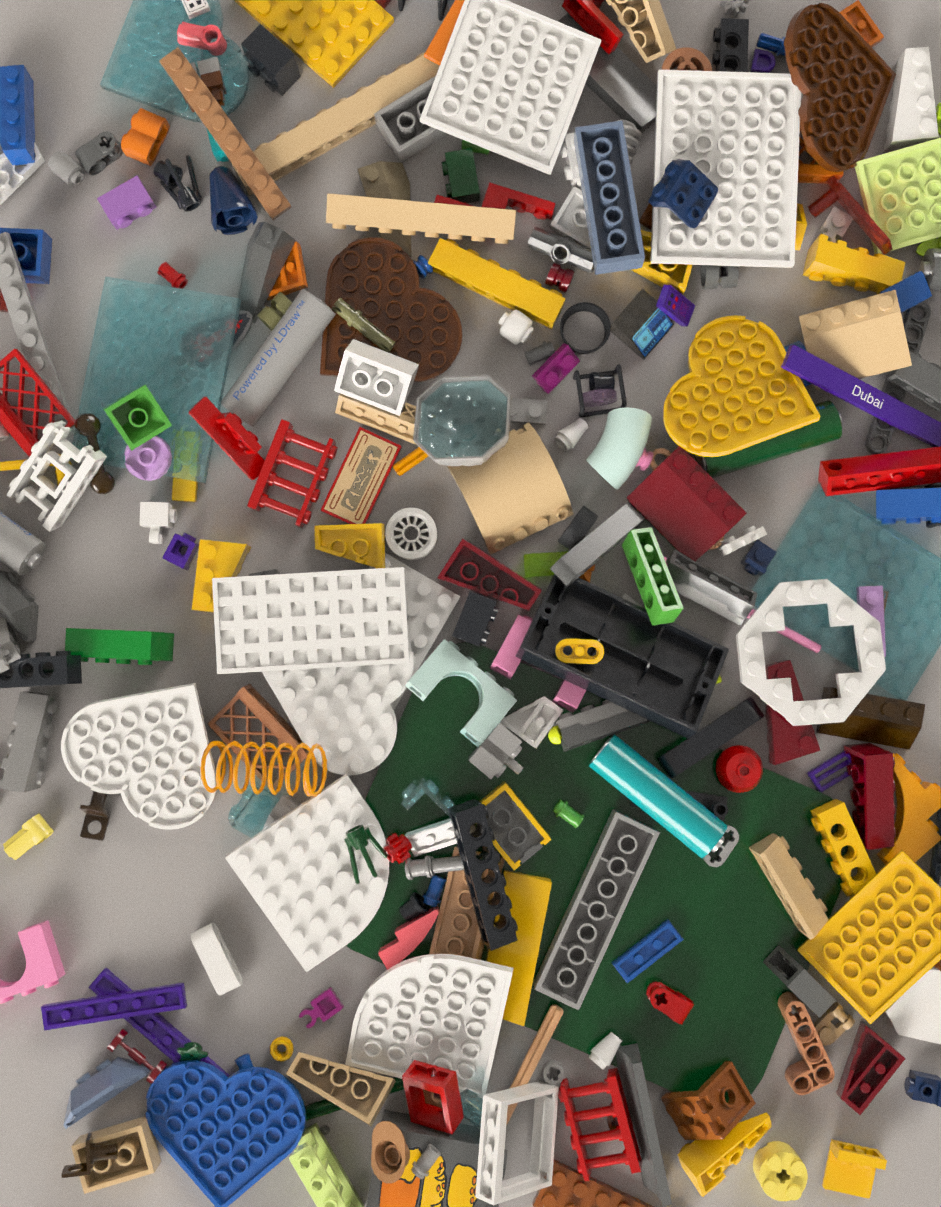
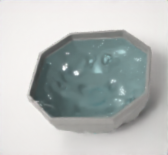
(462, 419)

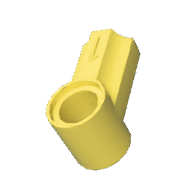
(31, 834)

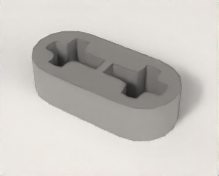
(725, 849)

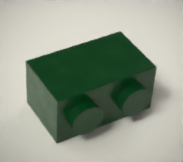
(462, 176)

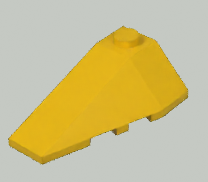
(708, 1159)

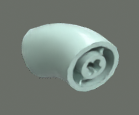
(621, 444)

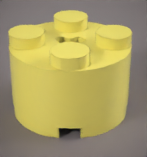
(780, 1171)

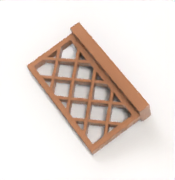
(270, 719)

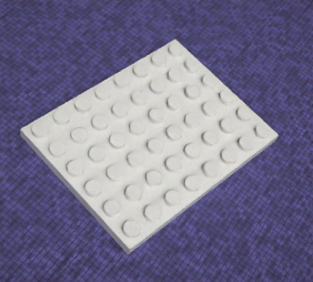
(746, 141)

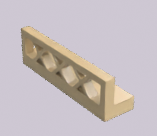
(374, 417)

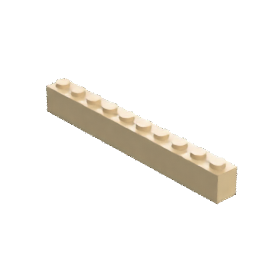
(341, 121)

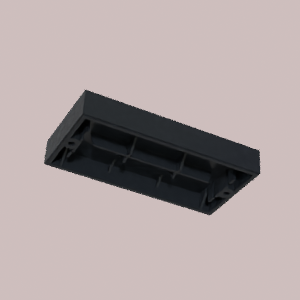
(645, 668)

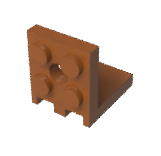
(705, 1112)

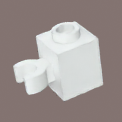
(157, 516)

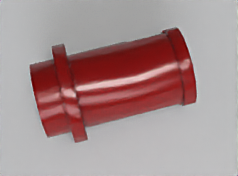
(172, 276)

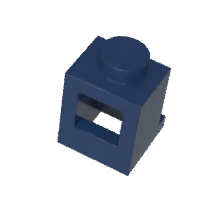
(918, 1081)

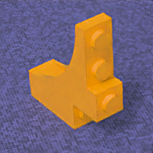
(914, 806)

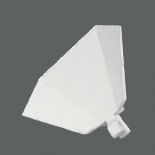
(919, 1009)

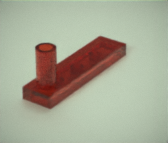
(838, 193)

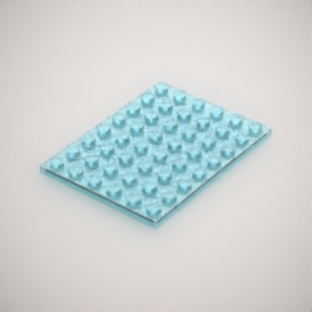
(173, 345)
(855, 550)

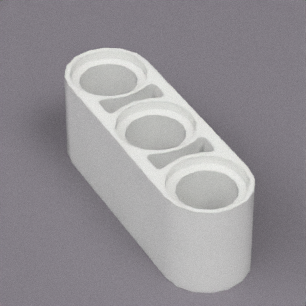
(216, 959)

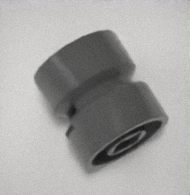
(711, 276)

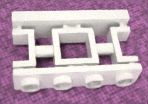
(72, 484)

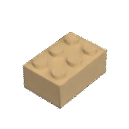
(136, 1154)

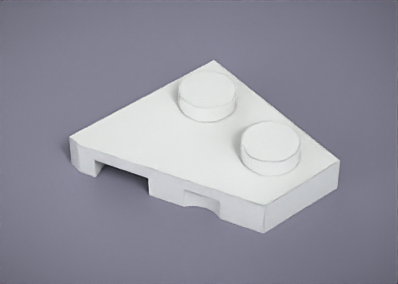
(732, 544)
(533, 720)

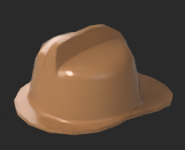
(389, 1152)

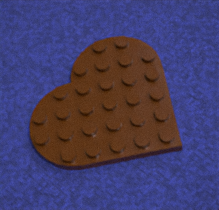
(840, 85)
(385, 287)

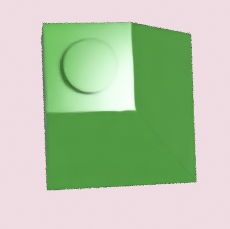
(137, 417)

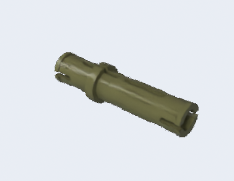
(355, 319)

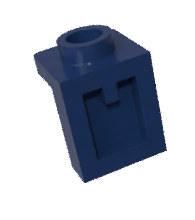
(758, 558)

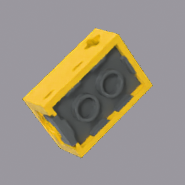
(513, 825)

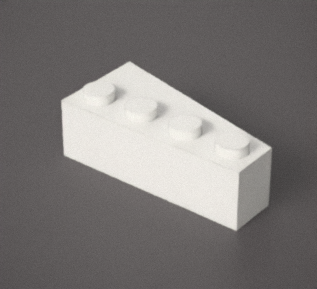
(913, 102)

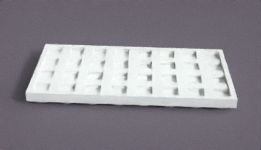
(310, 620)

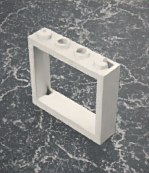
(492, 1142)

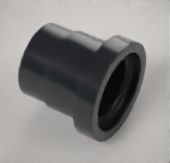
(163, 173)
(601, 381)
(413, 907)

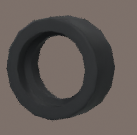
(578, 528)

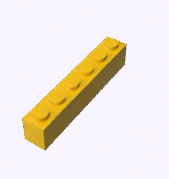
(496, 283)

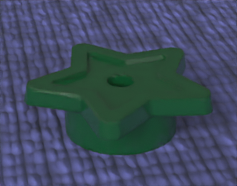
(192, 1051)

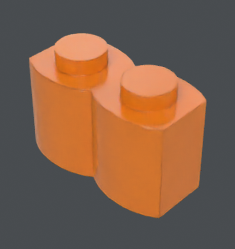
(145, 136)

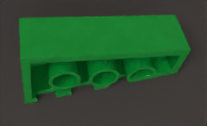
(120, 645)

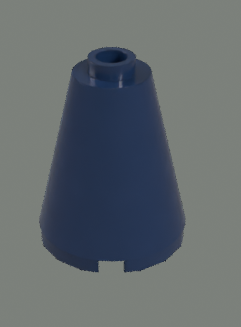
(229, 203)

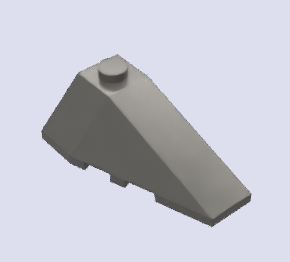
(262, 265)

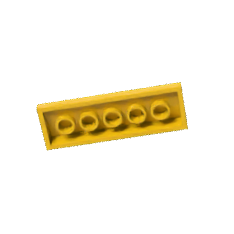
(529, 906)

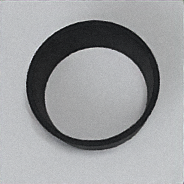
(588, 307)

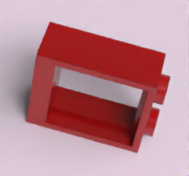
(445, 1083)

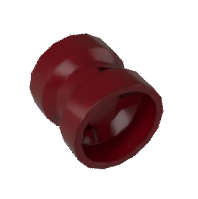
(559, 277)

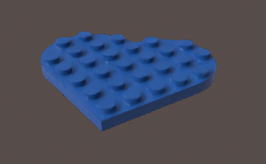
(224, 1126)

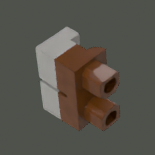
(212, 76)

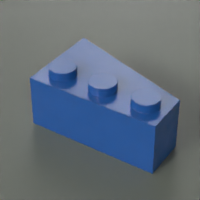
(908, 505)

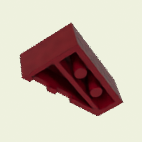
(867, 1069)

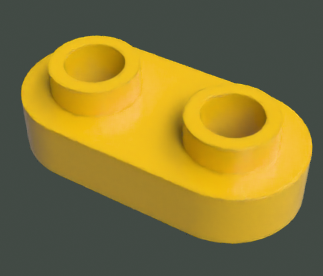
(579, 651)

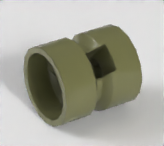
(271, 315)

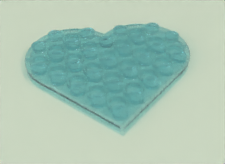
(151, 35)

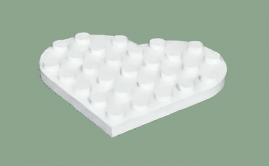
(344, 710)
(147, 752)

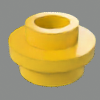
(278, 1055)

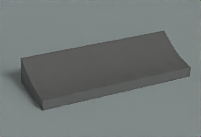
(621, 84)
(642, 1117)

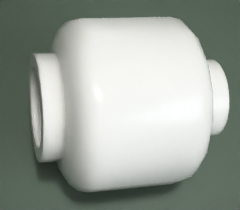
(516, 327)

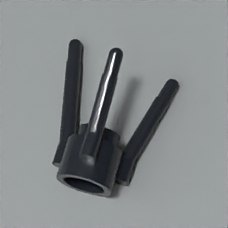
(187, 199)

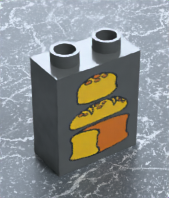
(450, 1178)

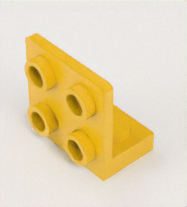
(851, 1168)

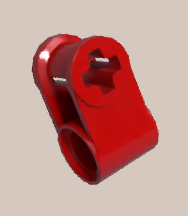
(672, 1003)

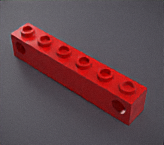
(880, 471)

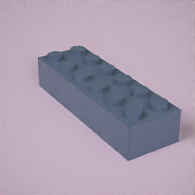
(609, 197)

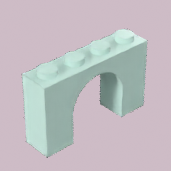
(493, 699)

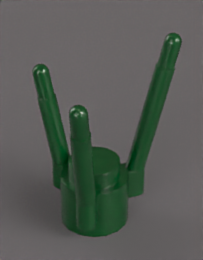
(358, 838)

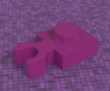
(324, 1006)

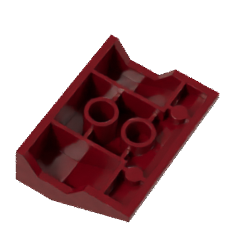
(686, 505)

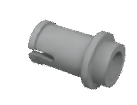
(425, 1161)

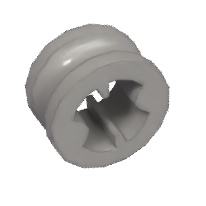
(556, 1064)

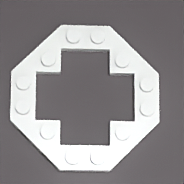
(841, 612)

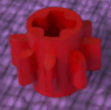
(397, 848)

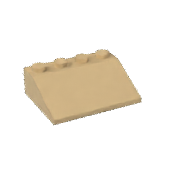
(859, 335)

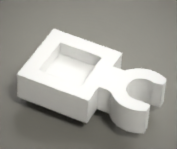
(836, 224)

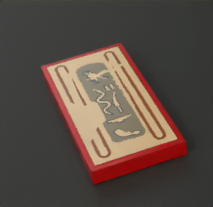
(361, 477)

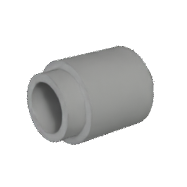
(66, 168)

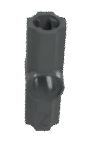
(550, 245)

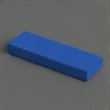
(647, 951)

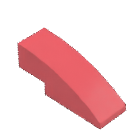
(408, 938)

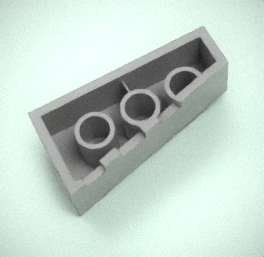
(29, 742)

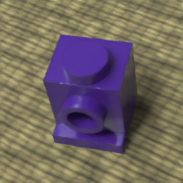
(173, 551)

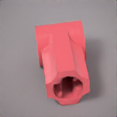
(201, 36)

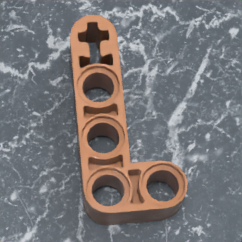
(804, 1039)

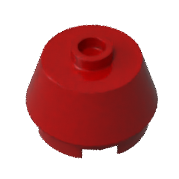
(739, 768)

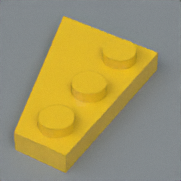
(354, 542)

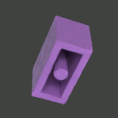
(127, 203)

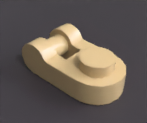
(826, 1030)

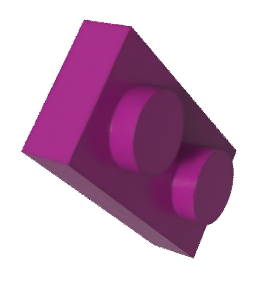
(556, 368)

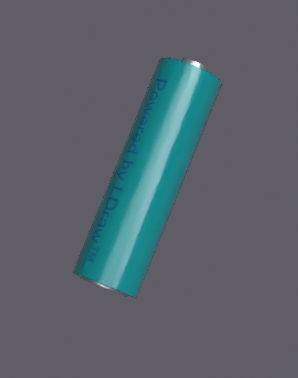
(659, 796)

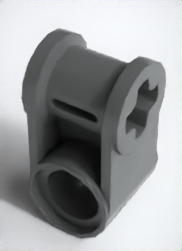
(96, 154)

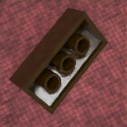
(878, 721)

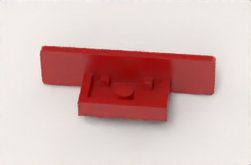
(230, 435)

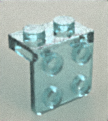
(414, 792)

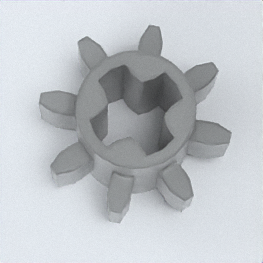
(733, 7)

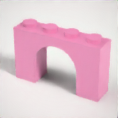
(506, 663)
(42, 962)

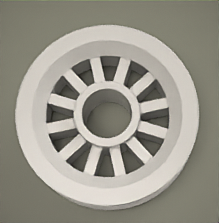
(396, 519)

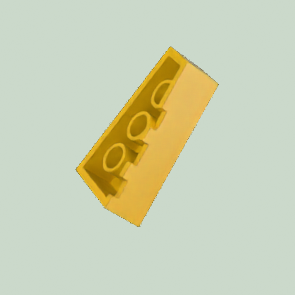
(851, 266)

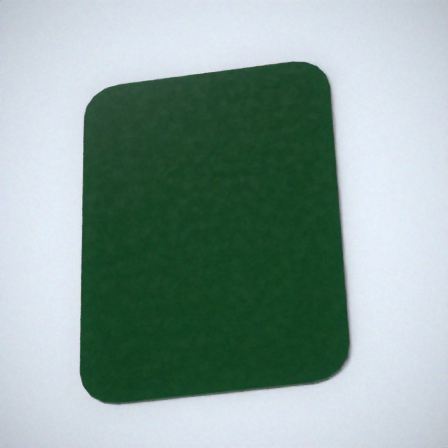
(721, 912)

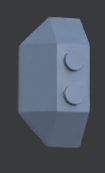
(101, 1086)

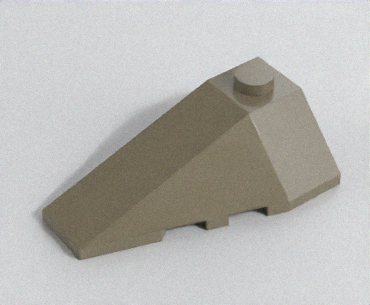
(390, 182)

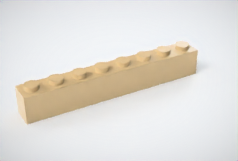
(420, 216)

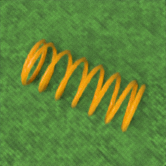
(233, 773)

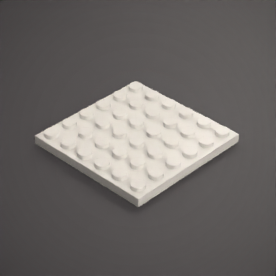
(510, 81)

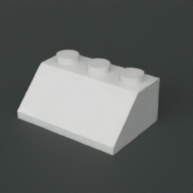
(375, 377)

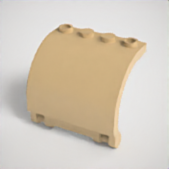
(514, 490)

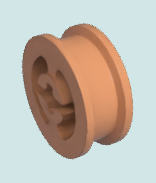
(687, 59)

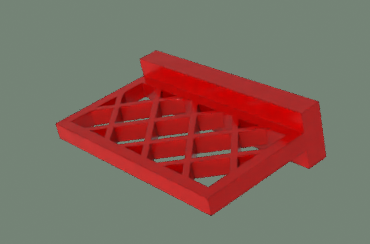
(13, 420)

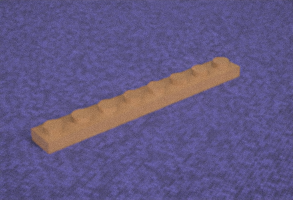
(225, 133)

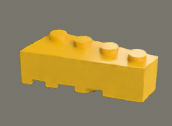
(662, 274)

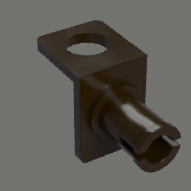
(95, 812)
(93, 1154)

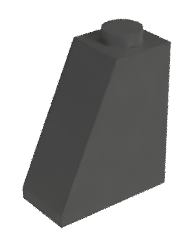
(799, 981)

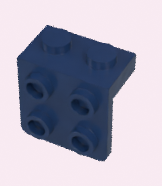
(684, 192)

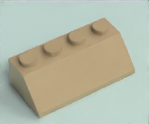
(790, 885)

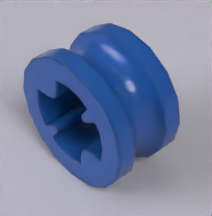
(422, 266)

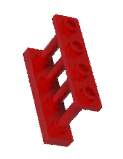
(277, 455)
(618, 1108)

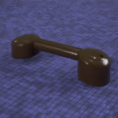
(102, 481)

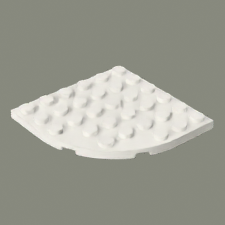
(305, 874)
(432, 1012)

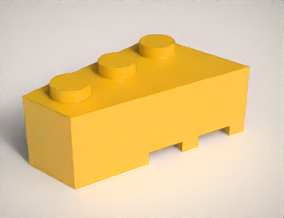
(215, 560)

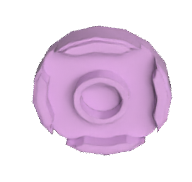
(149, 460)

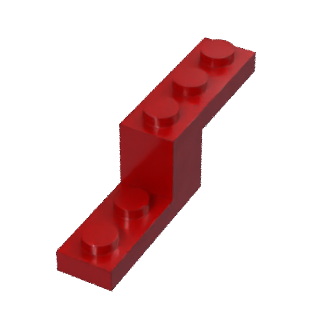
(594, 22)
(502, 197)

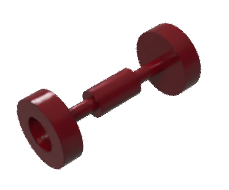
(137, 1056)

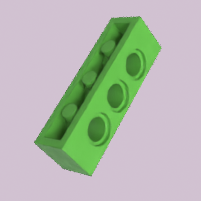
(652, 576)

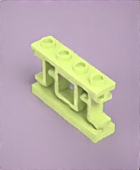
(323, 1172)

